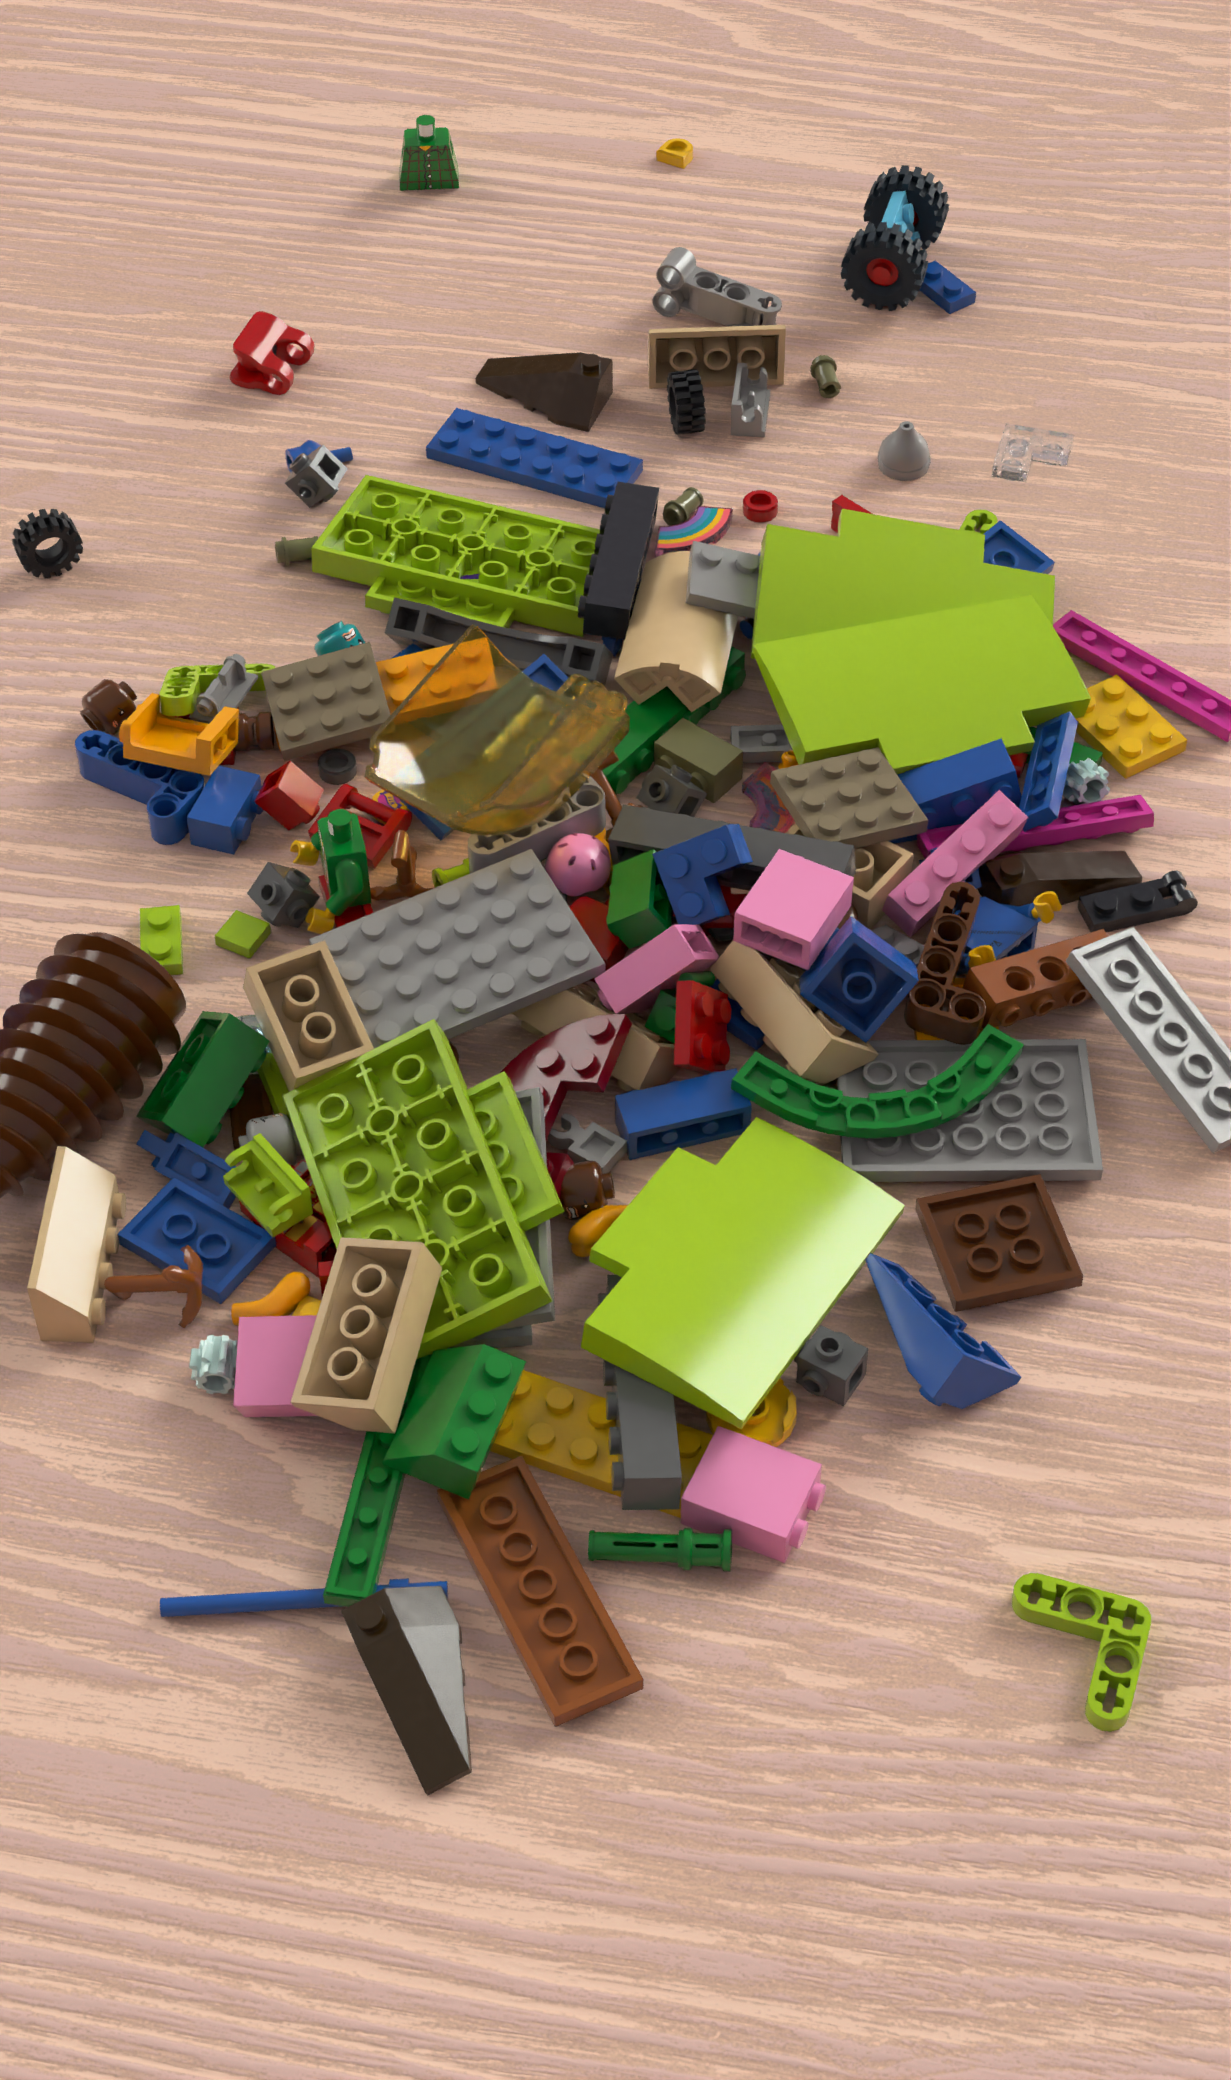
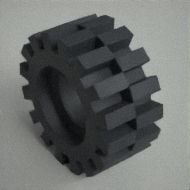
(686, 401)
(40, 529)

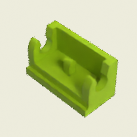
(268, 1186)

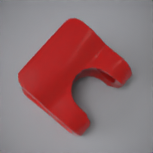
(267, 350)

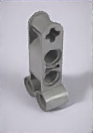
(710, 294)

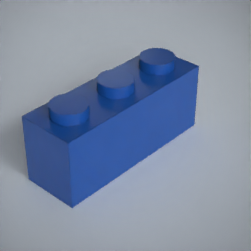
(681, 1114)

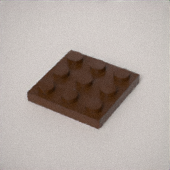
(998, 1242)

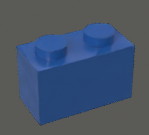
(225, 810)

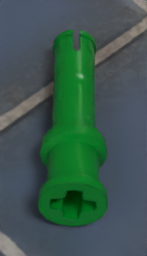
(684, 1548)

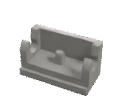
(749, 403)

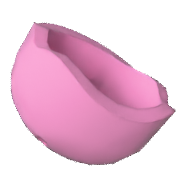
(583, 853)

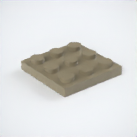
(326, 701)
(849, 799)

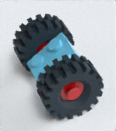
(886, 258)

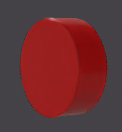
(760, 506)

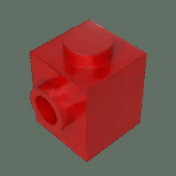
(290, 796)

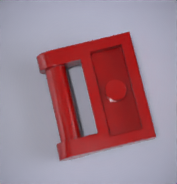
(376, 837)

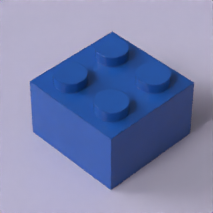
(858, 979)

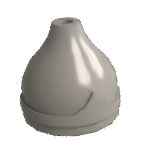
(904, 454)

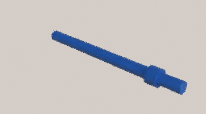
(263, 1600)

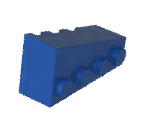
(961, 784)

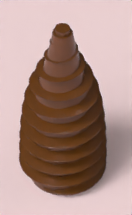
(78, 1046)

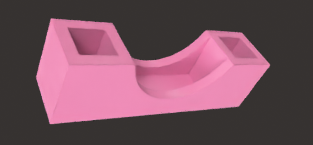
(968, 848)

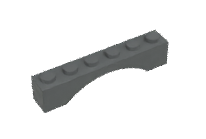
(434, 628)

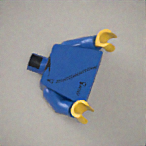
(1005, 929)

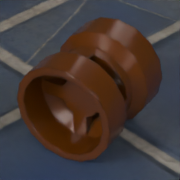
(264, 732)

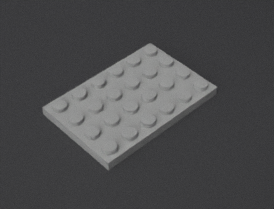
(463, 952)
(1025, 1127)

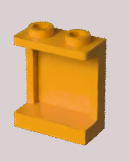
(178, 741)

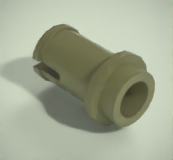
(823, 370)
(680, 509)
(294, 549)

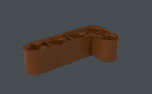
(945, 956)

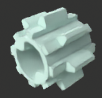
(1086, 782)
(214, 1364)

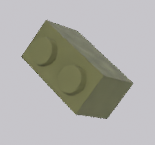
(709, 759)

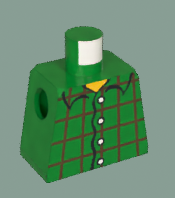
(428, 157)

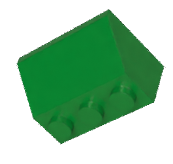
(205, 1078)
(455, 1416)

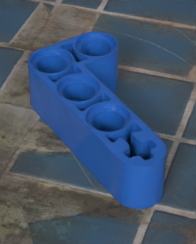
(163, 789)

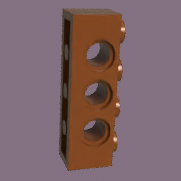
(1030, 982)

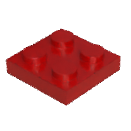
(701, 1028)

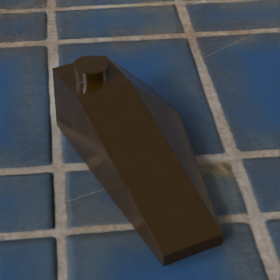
(563, 386)
(1023, 876)
(416, 1666)

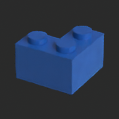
(691, 873)

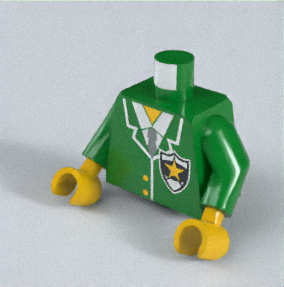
(343, 865)

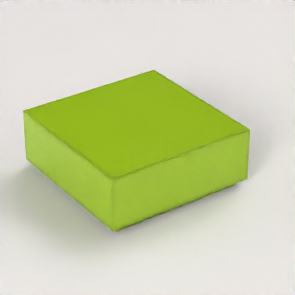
(243, 934)

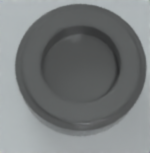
(337, 766)

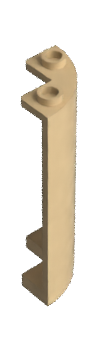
(674, 640)

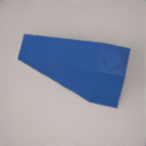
(933, 1343)

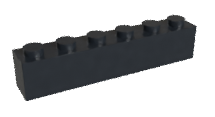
(618, 560)

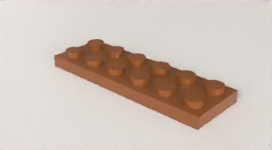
(541, 1593)

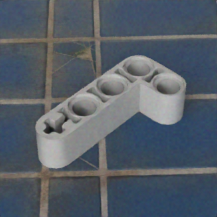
(580, 814)

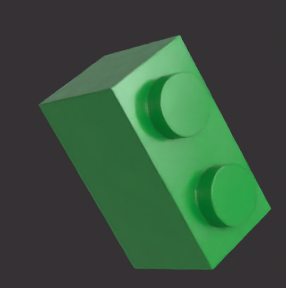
(638, 901)

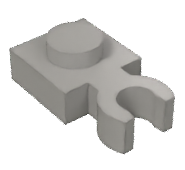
(588, 1144)

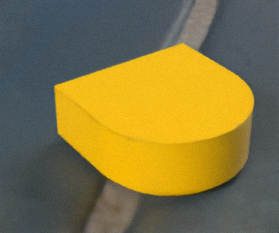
(675, 152)

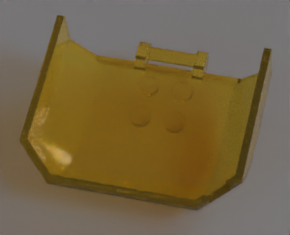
(491, 744)

